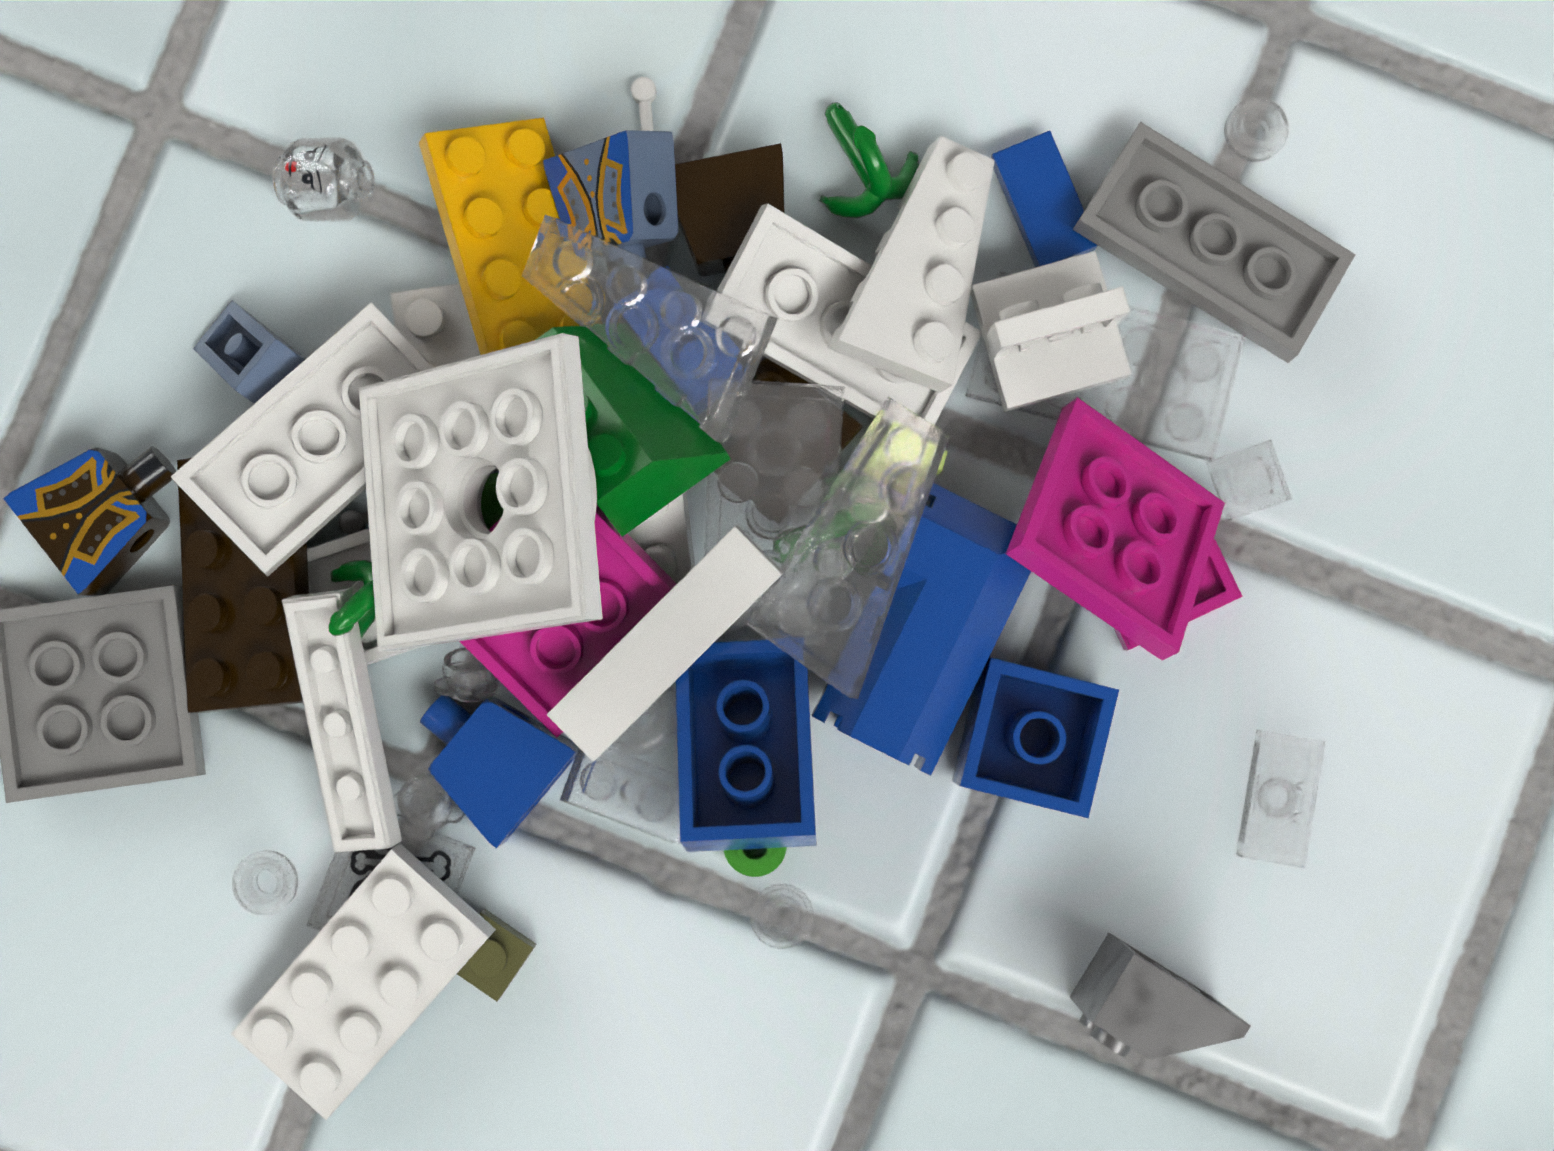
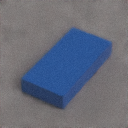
(1042, 199)

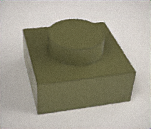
(497, 959)

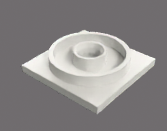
(426, 463)

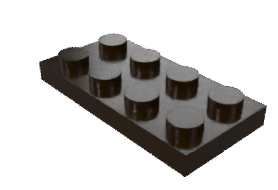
(235, 619)

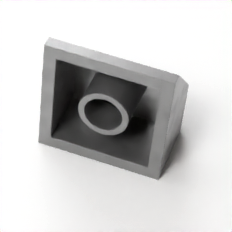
(1147, 1007)

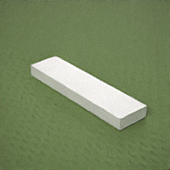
(665, 643)
(342, 724)

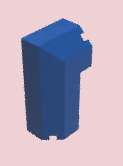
(936, 633)

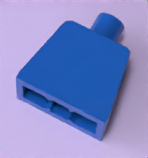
(495, 762)

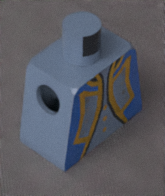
(619, 188)

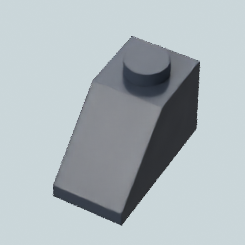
(247, 353)

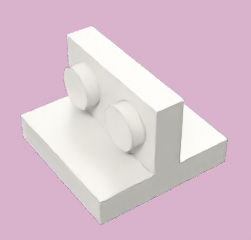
(1052, 330)

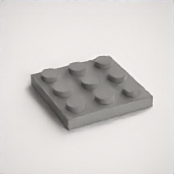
(95, 695)

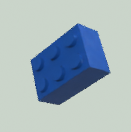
(745, 750)

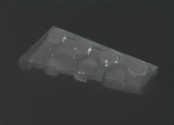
(670, 328)

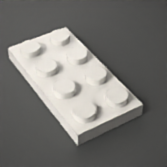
(809, 289)
(300, 446)
(363, 980)

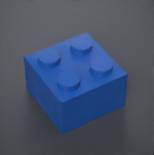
(1035, 737)

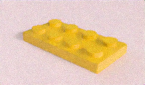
(491, 208)

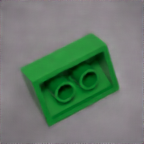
(637, 440)

